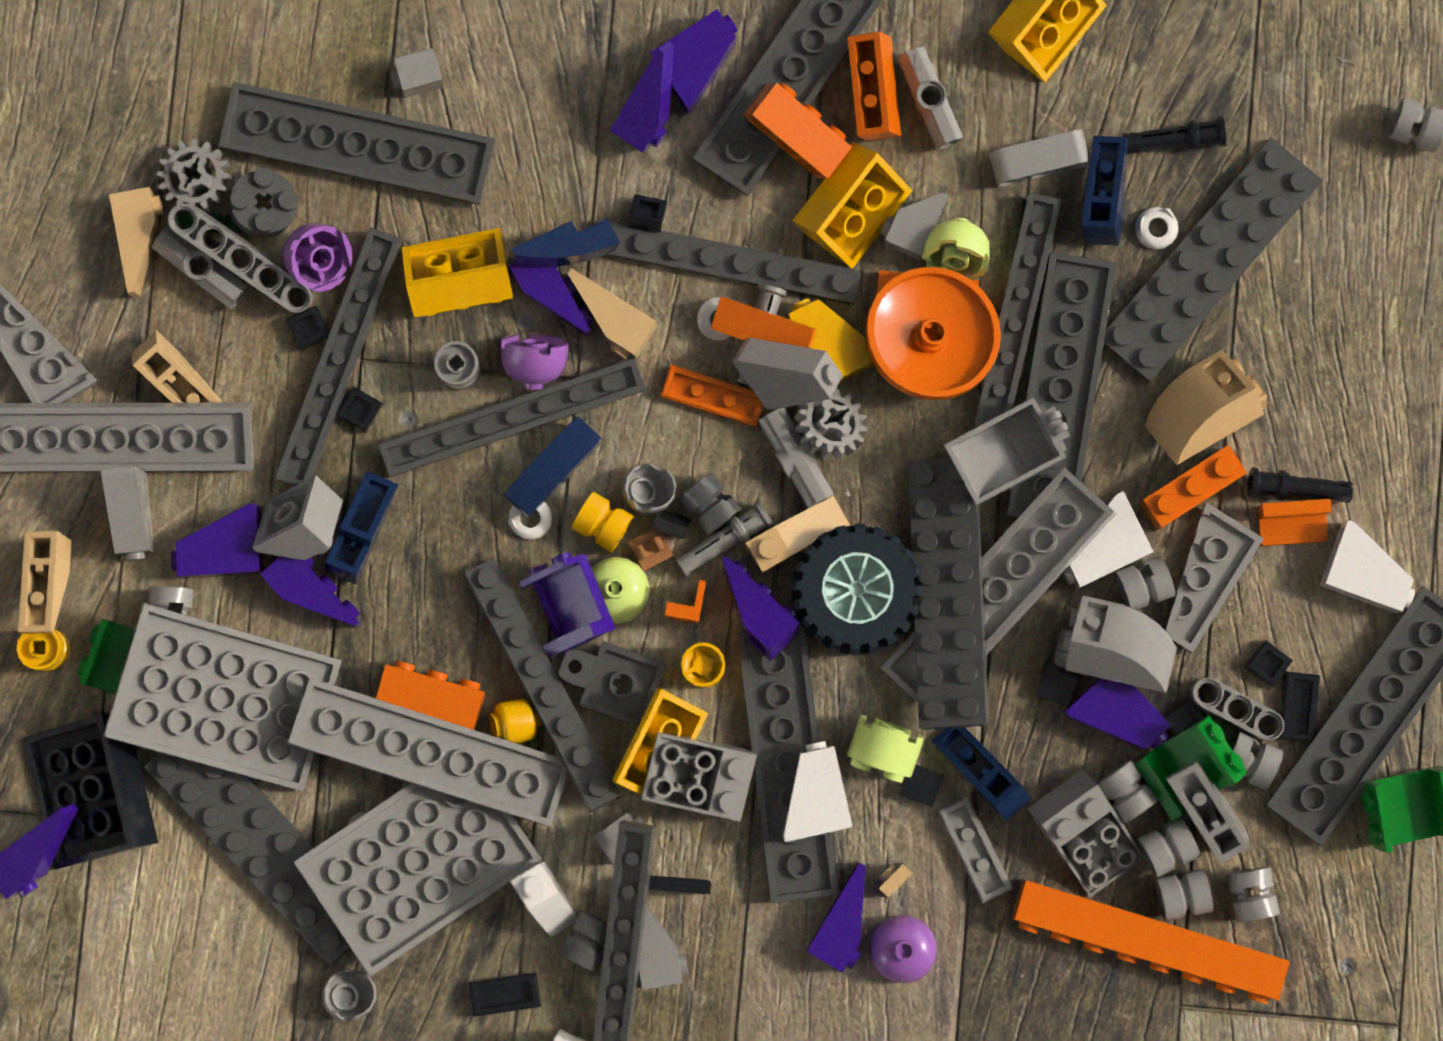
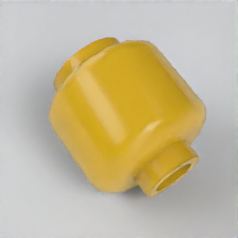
(514, 721)

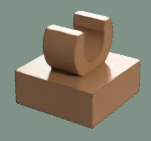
(650, 549)

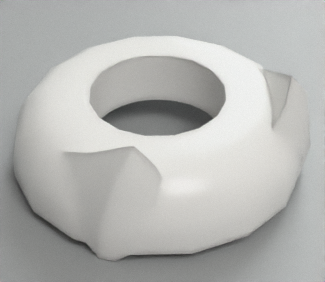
(1147, 238)
(704, 320)
(534, 532)

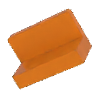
(1293, 522)
(687, 613)

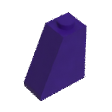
(699, 56)
(221, 547)
(1120, 713)

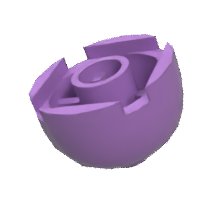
(317, 256)
(534, 359)
(902, 949)

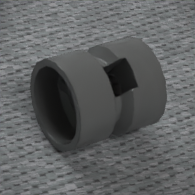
(710, 504)
(587, 942)

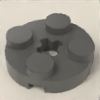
(263, 184)

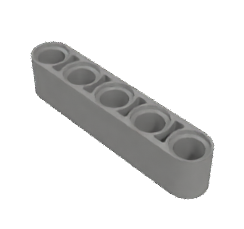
(225, 252)

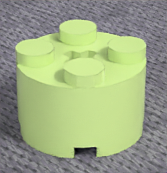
(884, 748)

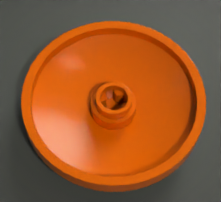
(932, 333)

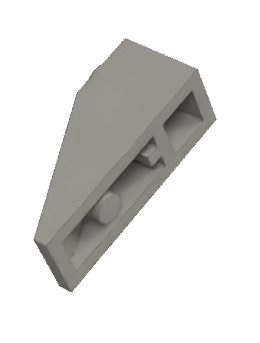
(1209, 811)
(659, 957)

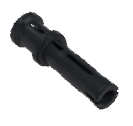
(1190, 135)
(1283, 486)

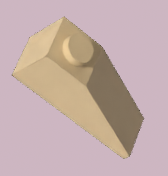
(136, 228)
(619, 322)
(171, 372)
(795, 534)
(43, 580)

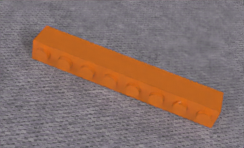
(1150, 940)

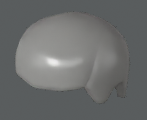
(648, 489)
(349, 995)

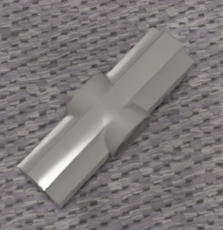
(921, 79)
(215, 280)
(795, 457)

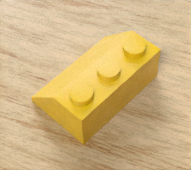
(1043, 31)
(852, 205)
(456, 273)
(664, 715)

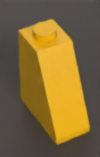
(834, 336)

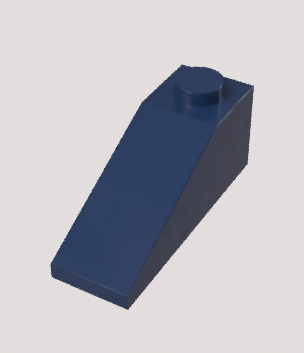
(1105, 191)
(982, 771)

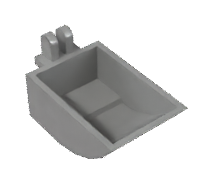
(1009, 449)
(1116, 645)

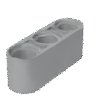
(1039, 158)
(1252, 712)

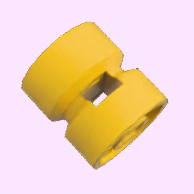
(602, 522)
(43, 650)
(703, 665)

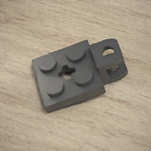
(598, 676)

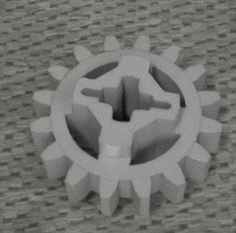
(200, 164)
(832, 427)

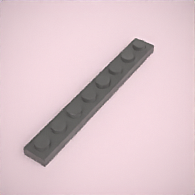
(736, 263)
(1019, 305)
(339, 357)
(512, 417)
(542, 685)
(624, 931)

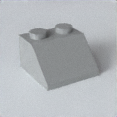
(299, 521)

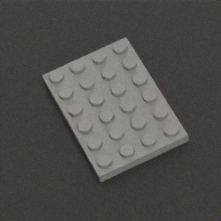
(216, 696)
(413, 869)

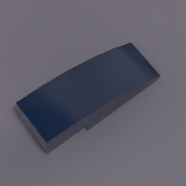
(566, 246)
(553, 467)
(360, 528)

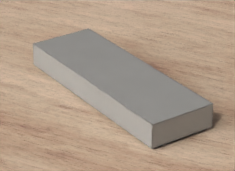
(974, 849)

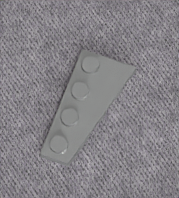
(37, 357)
(1211, 570)

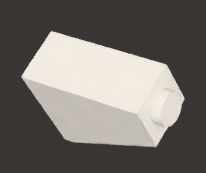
(1113, 548)
(1366, 571)
(817, 795)
(545, 899)

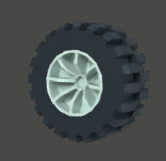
(856, 589)

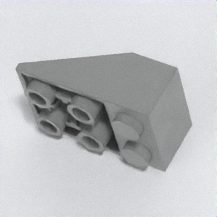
(699, 775)
(1086, 832)

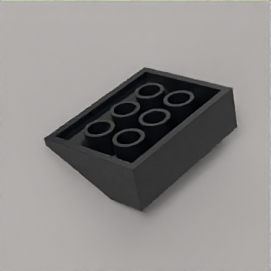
(103, 782)

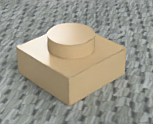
(893, 878)

